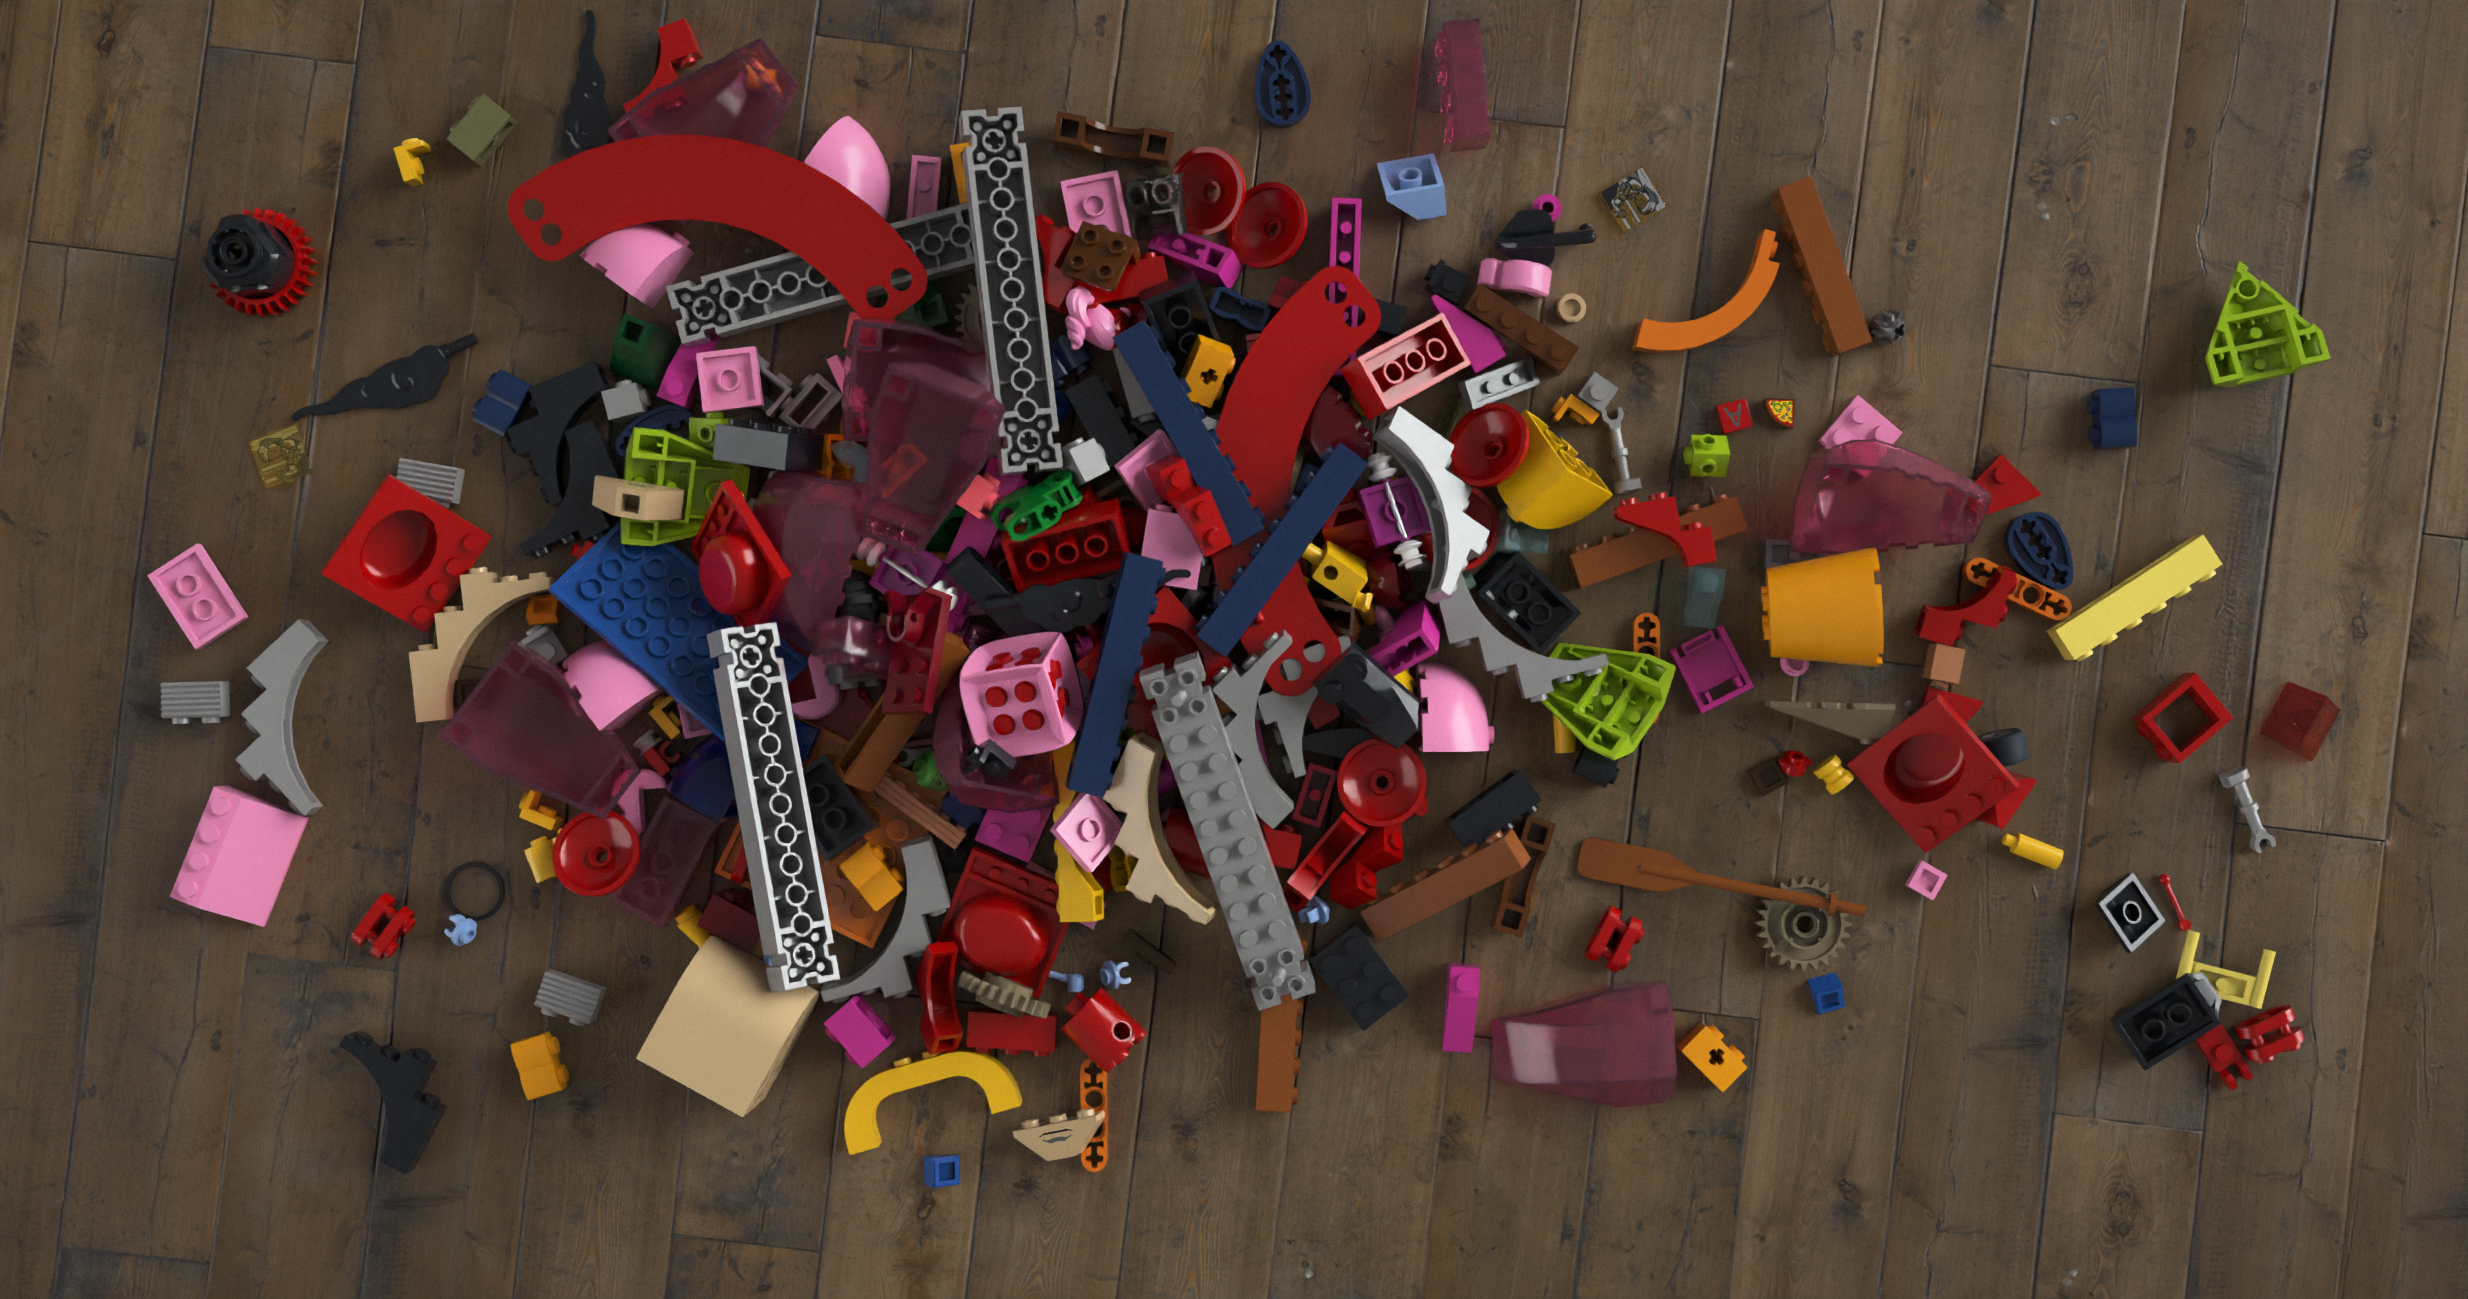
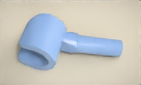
(1075, 982)

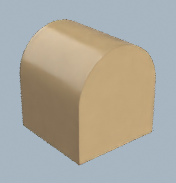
(726, 1027)

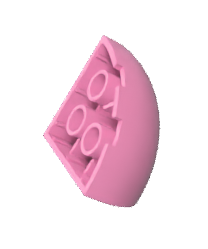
(855, 161)
(640, 259)
(609, 685)
(1450, 711)

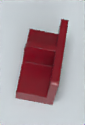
(1284, 290)

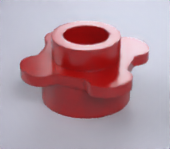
(1794, 763)

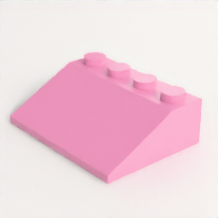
(239, 856)

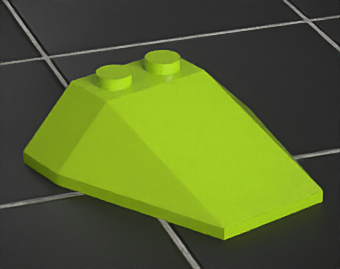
(674, 462)
(1612, 707)

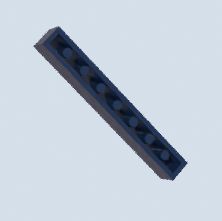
(1187, 431)
(1281, 550)
(1114, 673)

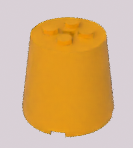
(1825, 609)

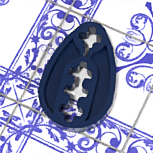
(1292, 72)
(657, 418)
(2024, 556)

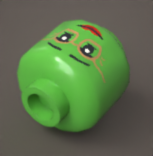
(927, 772)

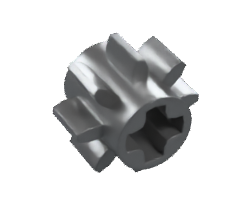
(1888, 327)

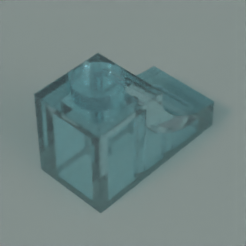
(1704, 596)

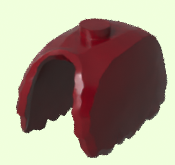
(1334, 423)

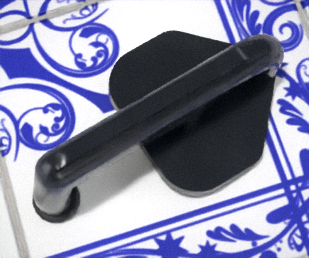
(1532, 237)

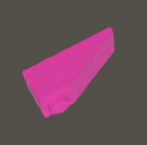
(1209, 260)
(1476, 339)
(681, 378)
(1460, 1007)

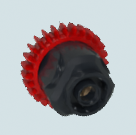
(259, 262)

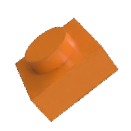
(543, 609)

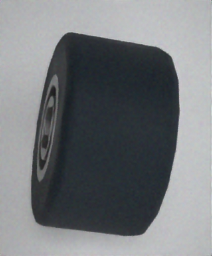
(2006, 745)

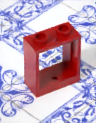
(2204, 699)

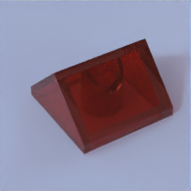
(2300, 720)

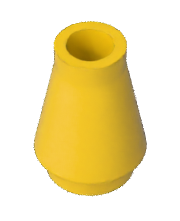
(687, 923)

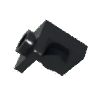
(1446, 282)
(989, 758)

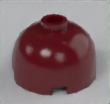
(1388, 581)

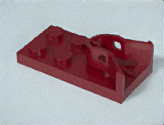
(916, 650)

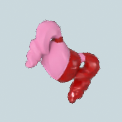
(1096, 323)

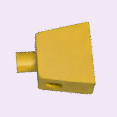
(1337, 569)

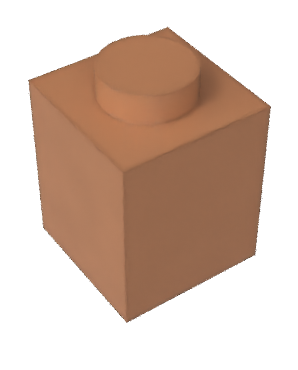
(1943, 665)

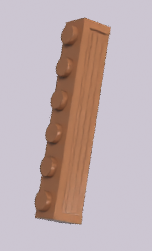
(921, 811)

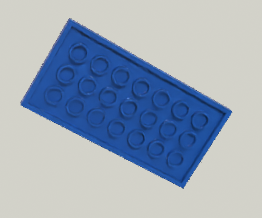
(656, 617)

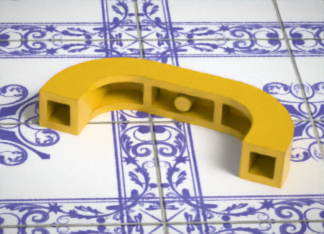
(989, 1072)

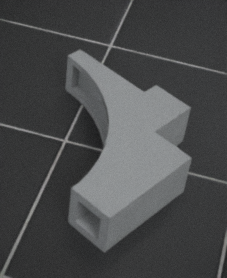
(1291, 711)

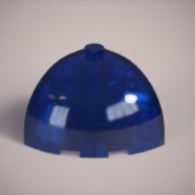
(706, 781)

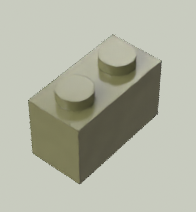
(481, 129)

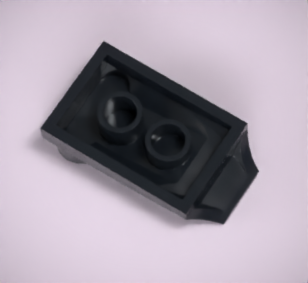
(1525, 599)
(1370, 696)
(2168, 1019)

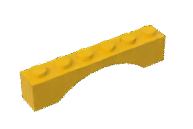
(1079, 892)

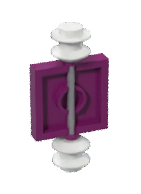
(1394, 511)
(903, 570)

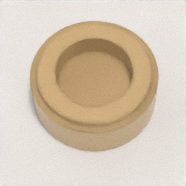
(1571, 308)

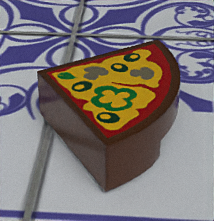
(1780, 411)

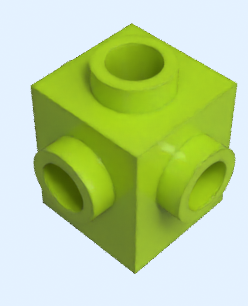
(703, 428)
(1707, 455)

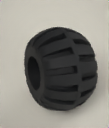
(860, 598)

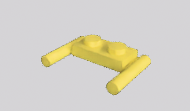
(2227, 983)

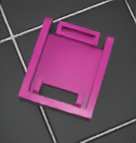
(1709, 663)

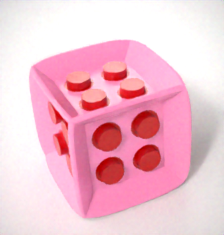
(1022, 693)

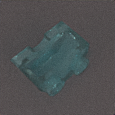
(852, 455)
(1520, 536)

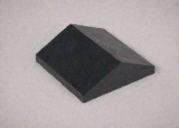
(2129, 912)

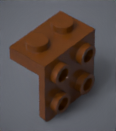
(1099, 256)

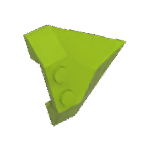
(2260, 335)

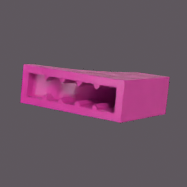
(1410, 640)

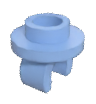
(1316, 911)
(464, 930)
(1110, 974)

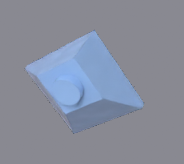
(1414, 186)

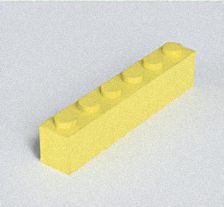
(2134, 598)

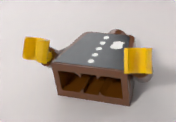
(1340, 614)

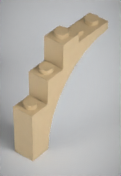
(456, 630)
(1143, 836)

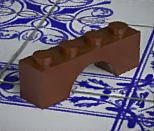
(1134, 145)
(1528, 333)
(1516, 890)

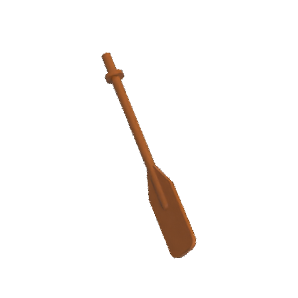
(1662, 872)

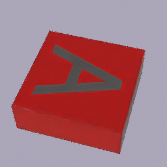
(1733, 416)

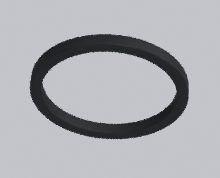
(479, 864)

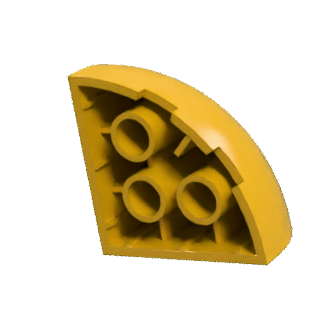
(1551, 484)

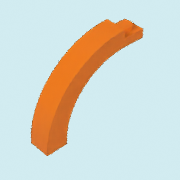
(1679, 337)

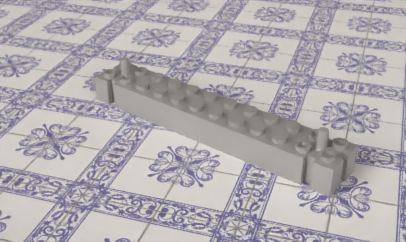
(792, 288)
(1010, 289)
(773, 806)
(1227, 830)

